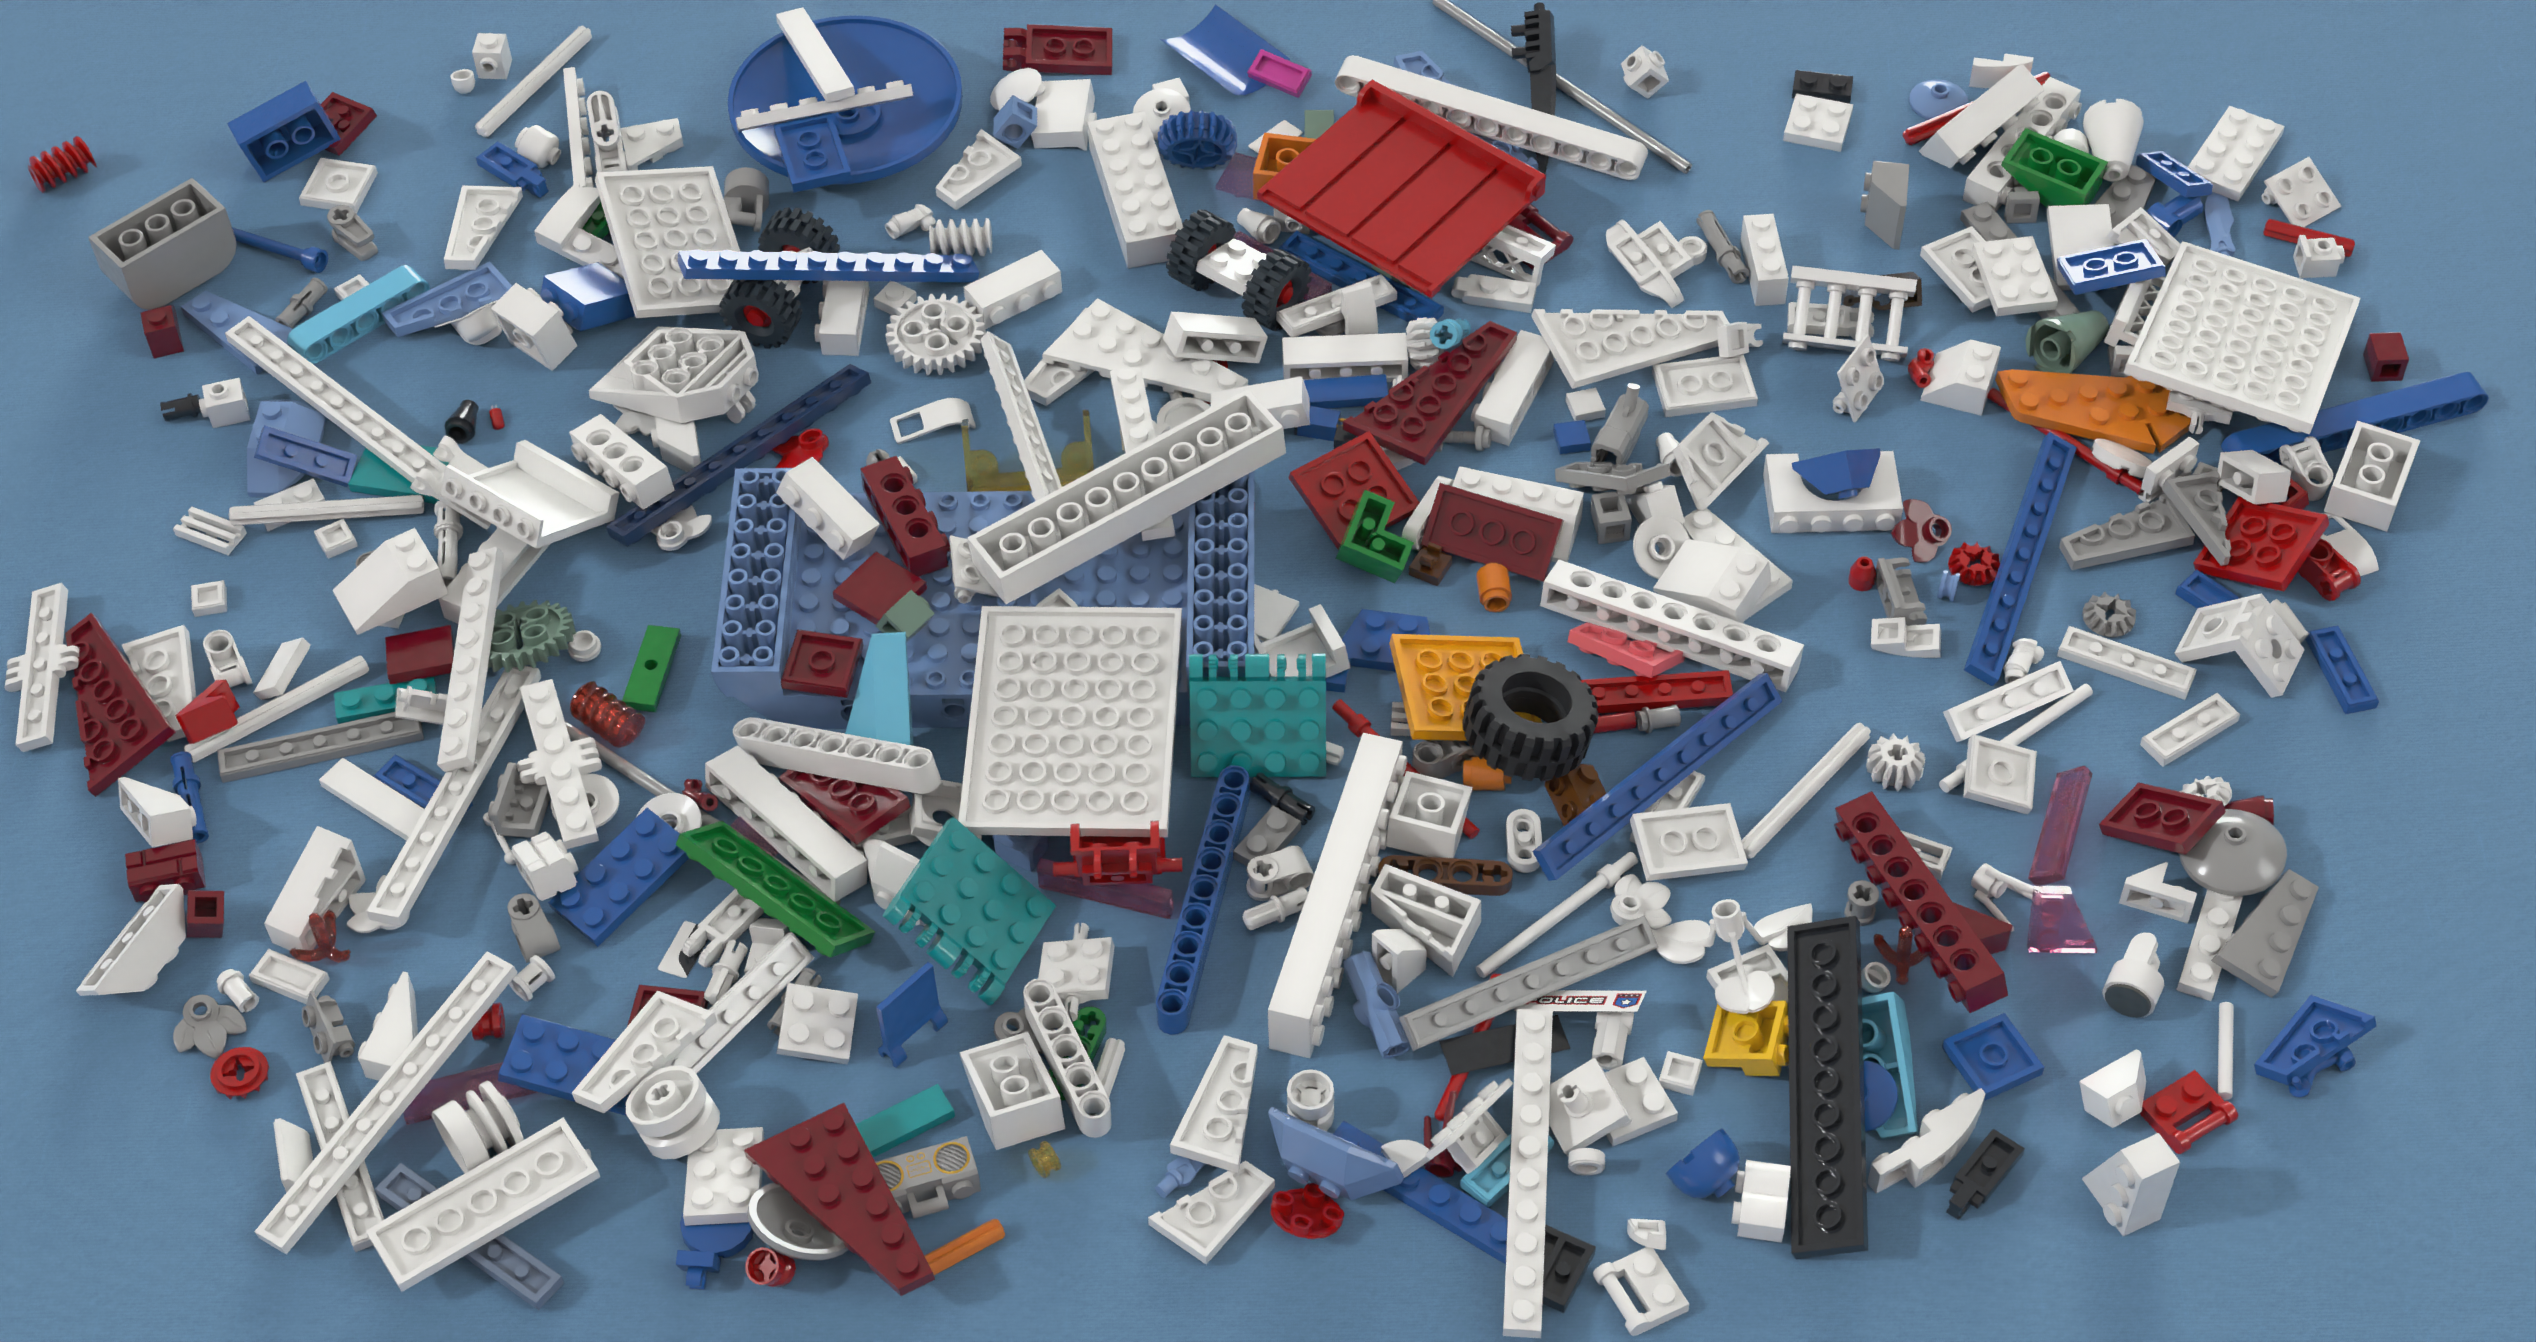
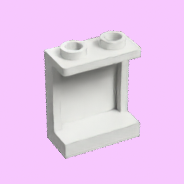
(1311, 638)

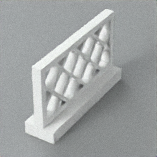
(2130, 309)

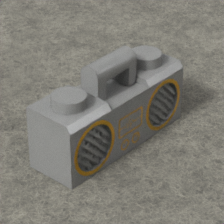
(931, 1176)

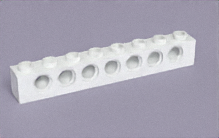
(1671, 624)

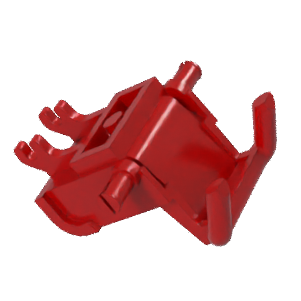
(1117, 859)

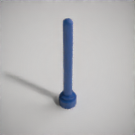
(312, 258)

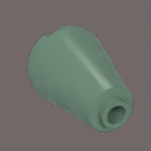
(2065, 340)

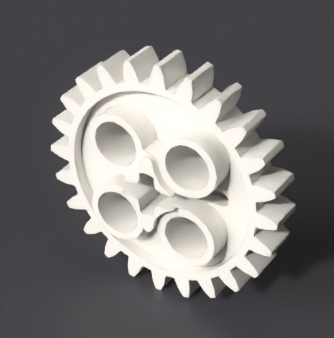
(935, 334)

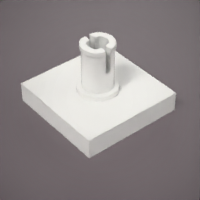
(1584, 1107)

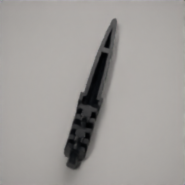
(1540, 60)

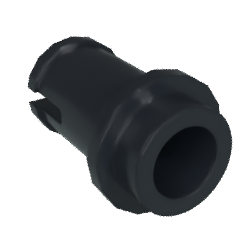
(183, 407)

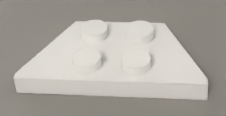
(1714, 457)

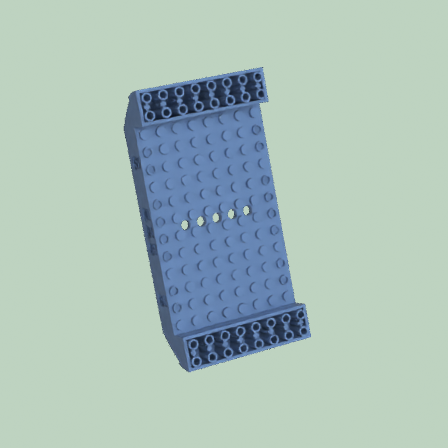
(785, 576)

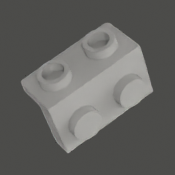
(518, 806)

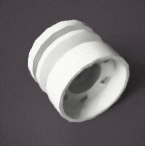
(479, 1128)

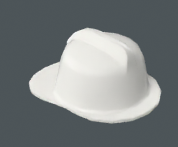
(478, 326)

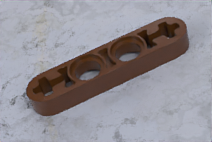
(1448, 867)

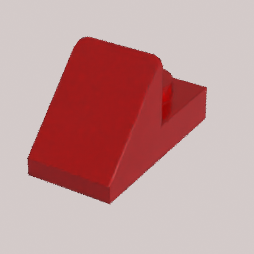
(209, 712)

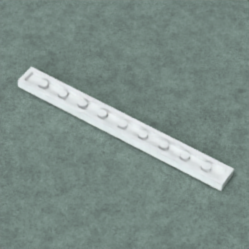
(332, 400)
(1021, 416)
(450, 802)
(385, 1103)
(1528, 1175)

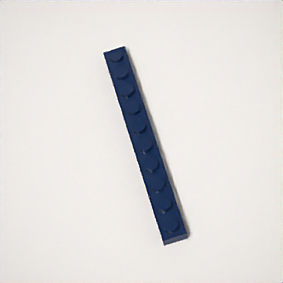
(741, 453)

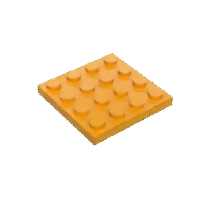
(1438, 677)

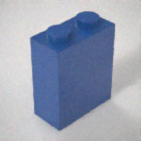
(588, 296)

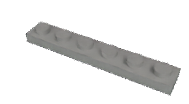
(1992, 227)

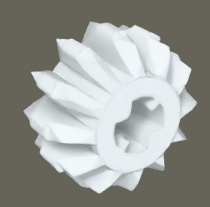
(1419, 345)
(1895, 762)

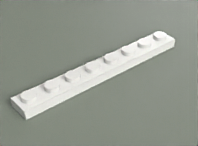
(1136, 428)
(470, 660)

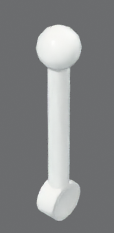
(509, 859)

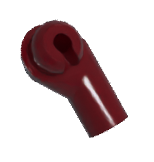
(702, 799)

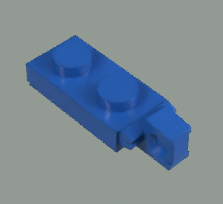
(513, 169)

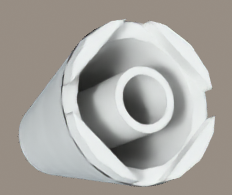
(2114, 135)

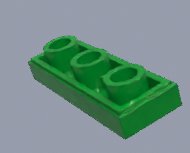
(652, 668)

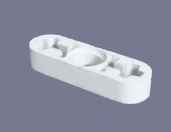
(1418, 521)

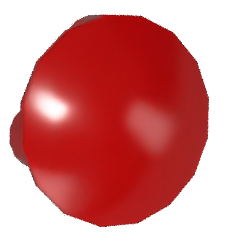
(1306, 1212)

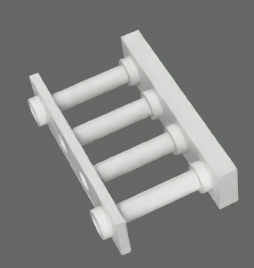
(1837, 283)

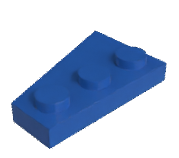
(2311, 1038)

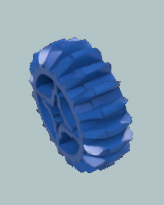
(1197, 139)

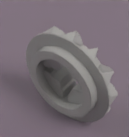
(2118, 624)

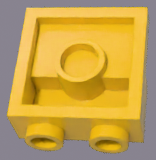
(1750, 1040)

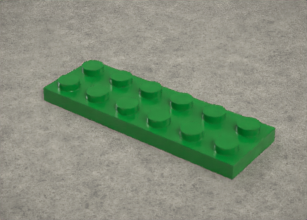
(775, 889)

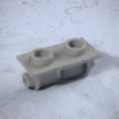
(321, 1017)

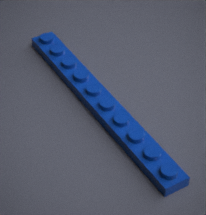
(826, 266)
(2020, 559)
(1656, 777)

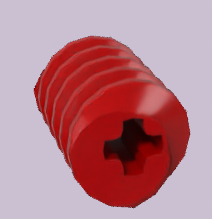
(60, 163)

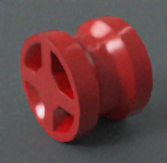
(490, 1024)

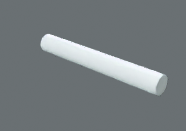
(2225, 1050)

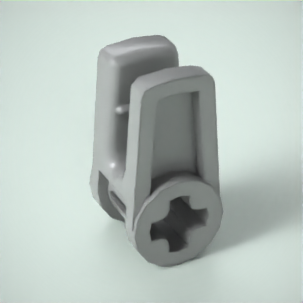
(351, 232)

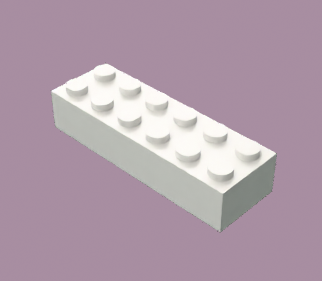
(1134, 187)

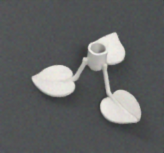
(1686, 943)

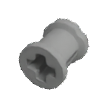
(1862, 901)

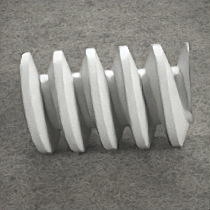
(961, 237)

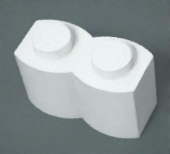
(1763, 1200)

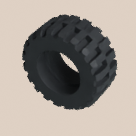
(1523, 745)

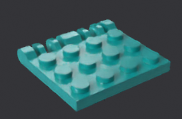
(1258, 718)
(974, 908)

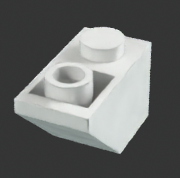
(1655, 500)

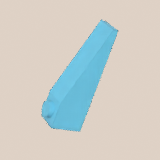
(883, 692)
(1889, 1045)

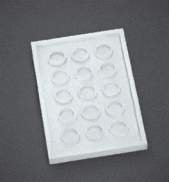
(652, 220)

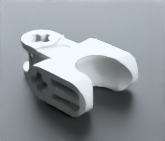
(605, 123)

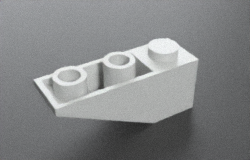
(392, 1030)

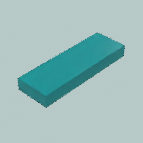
(905, 1120)

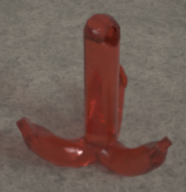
(325, 938)
(1903, 957)

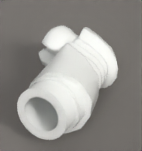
(908, 221)
(2023, 656)

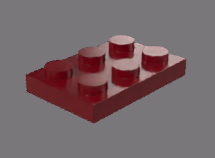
(2162, 818)

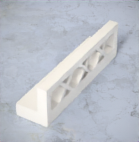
(1517, 247)

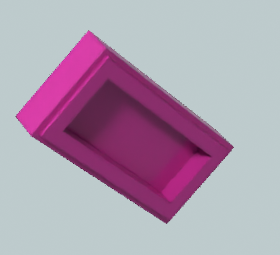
(1279, 73)

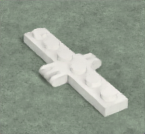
(41, 667)
(559, 764)

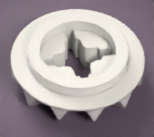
(2213, 788)

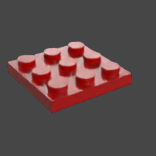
(1338, 479)
(2266, 544)

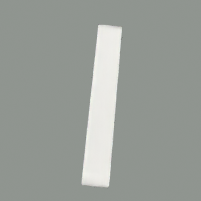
(838, 755)

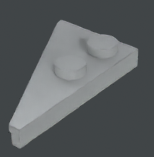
(2202, 508)

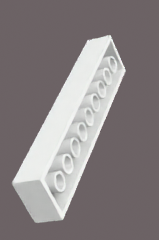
(1126, 496)
(1335, 898)

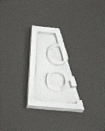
(978, 170)

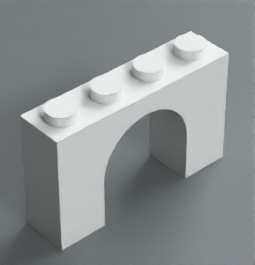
(1796, 509)

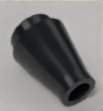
(462, 422)

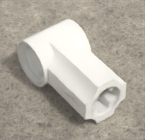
(1611, 1038)

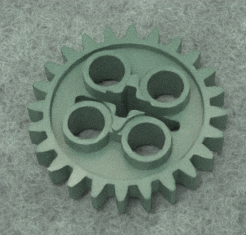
(543, 632)

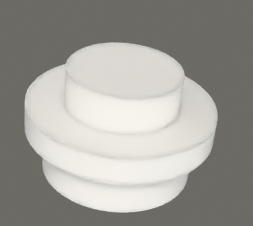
(585, 646)

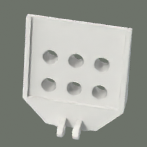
(684, 375)

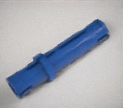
(182, 769)

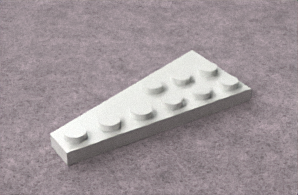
(1112, 340)
(1622, 341)

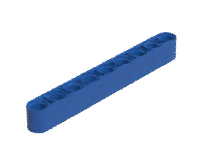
(2392, 411)
(1214, 852)

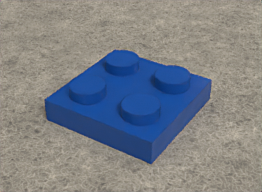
(1993, 1056)

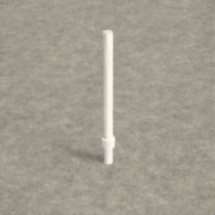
(2025, 731)
(1605, 878)

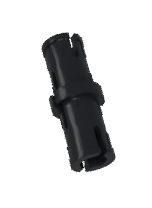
(1282, 798)

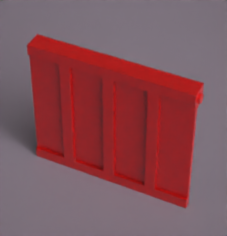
(1404, 189)

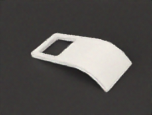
(934, 417)
(2352, 547)

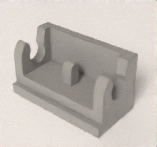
(1898, 591)

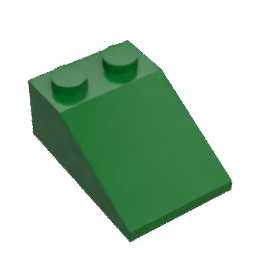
(2054, 170)

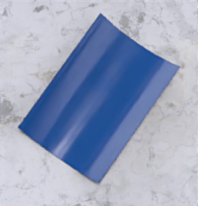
(1223, 50)

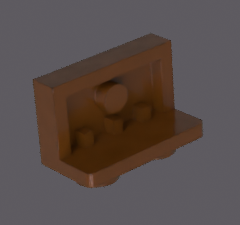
(1575, 791)

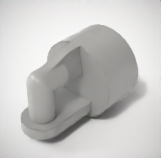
(746, 197)

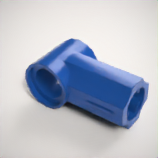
(2176, 212)

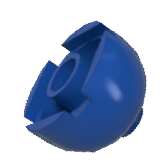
(1707, 1167)

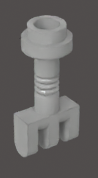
(1480, 438)

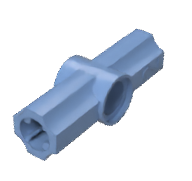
(1376, 1005)

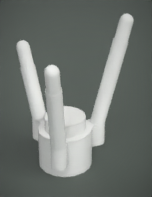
(1993, 883)

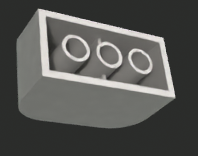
(166, 246)

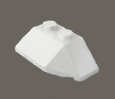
(887, 870)
(141, 947)

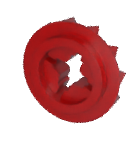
(1978, 573)
(225, 1069)

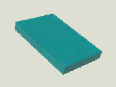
(378, 478)

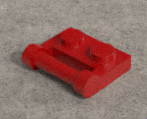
(2181, 1103)

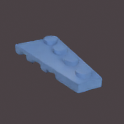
(448, 301)
(219, 315)

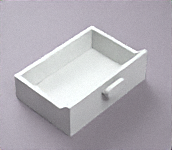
(1064, 114)

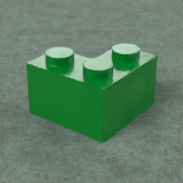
(1369, 545)

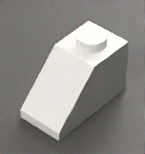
(677, 443)
(1398, 957)
(2115, 1090)

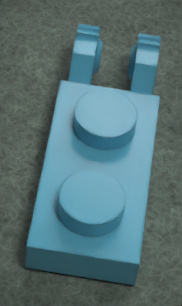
(1492, 1176)

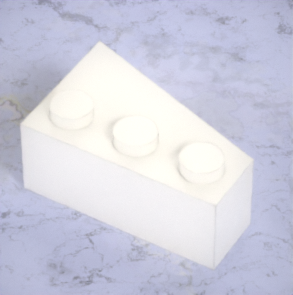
(318, 883)
(2134, 1183)

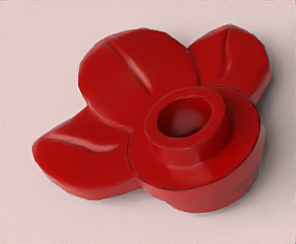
(801, 448)

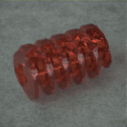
(606, 715)

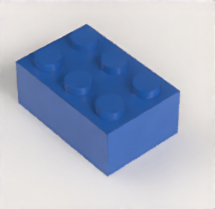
(284, 131)

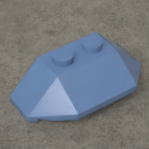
(288, 416)
(1330, 1160)

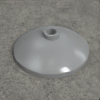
(2240, 863)
(789, 1228)

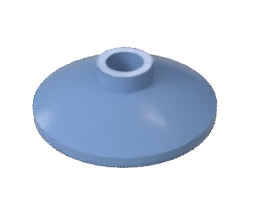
(1936, 98)

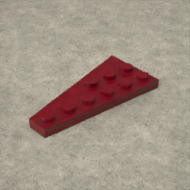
(1433, 399)
(113, 707)
(841, 1187)

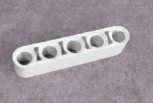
(1068, 1071)

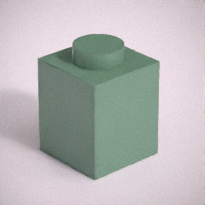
(907, 616)

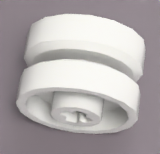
(672, 1112)

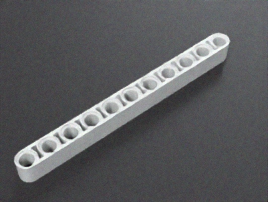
(1502, 119)

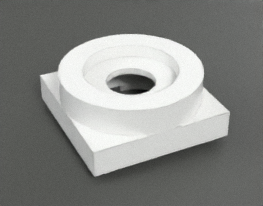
(944, 798)

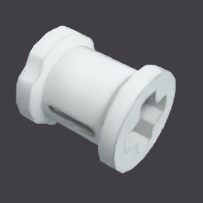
(531, 978)

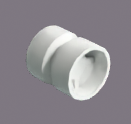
(1311, 1098)

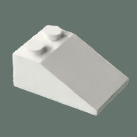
(1716, 578)
(390, 582)
(1013, 1090)

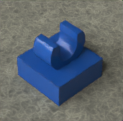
(697, 1265)

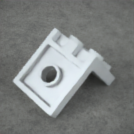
(2252, 631)

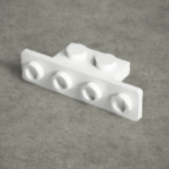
(1473, 1132)

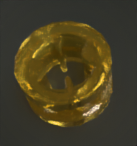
(1044, 1159)

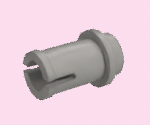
(1651, 719)

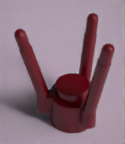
(1443, 1164)

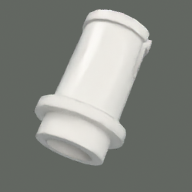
(232, 984)

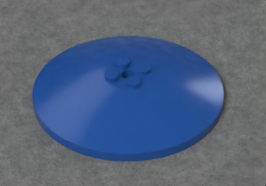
(872, 53)

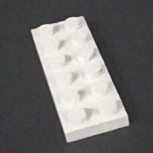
(482, 1204)

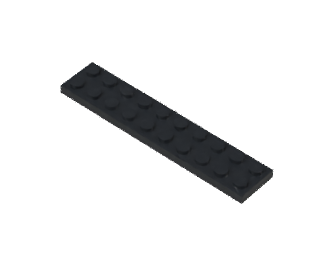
(1826, 1089)

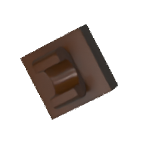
(1430, 564)

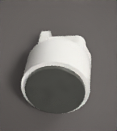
(2135, 980)

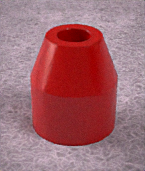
(1862, 574)

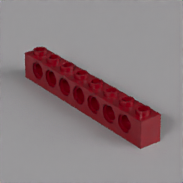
(1920, 903)

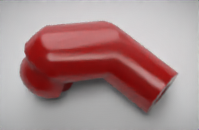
(1920, 367)

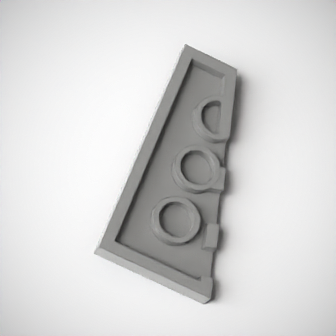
(2137, 533)
(2269, 935)

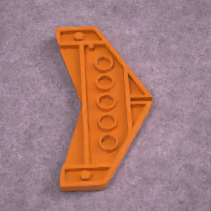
(2094, 407)

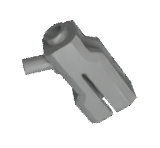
(1622, 427)

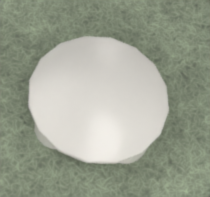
(1021, 83)

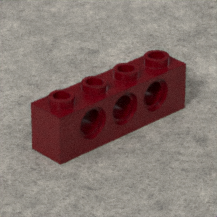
(905, 517)

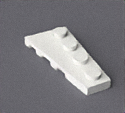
(477, 222)
(1052, 380)
(646, 1044)

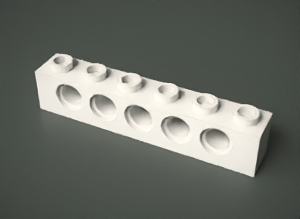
(1989, 180)

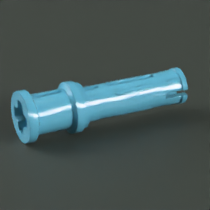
(1451, 336)

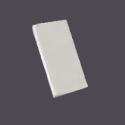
(293, 1151)

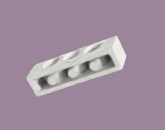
(621, 461)

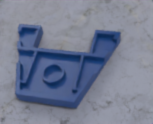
(1369, 642)

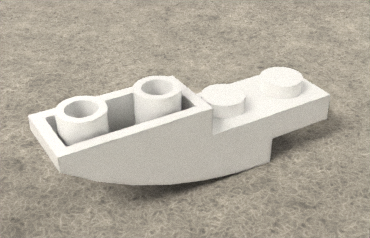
(1938, 1142)

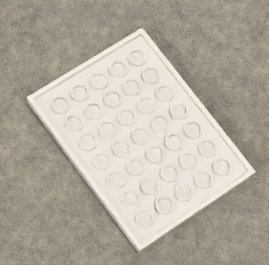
(2243, 337)
(1072, 721)

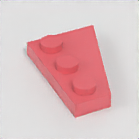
(1637, 655)

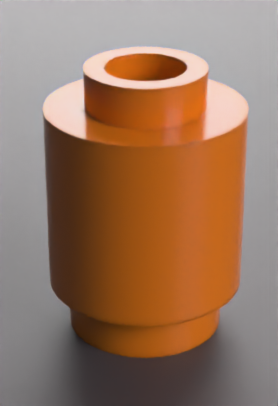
(1494, 587)
(1482, 777)

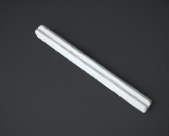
(533, 81)
(326, 510)
(280, 707)
(1805, 789)

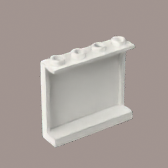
(533, 496)

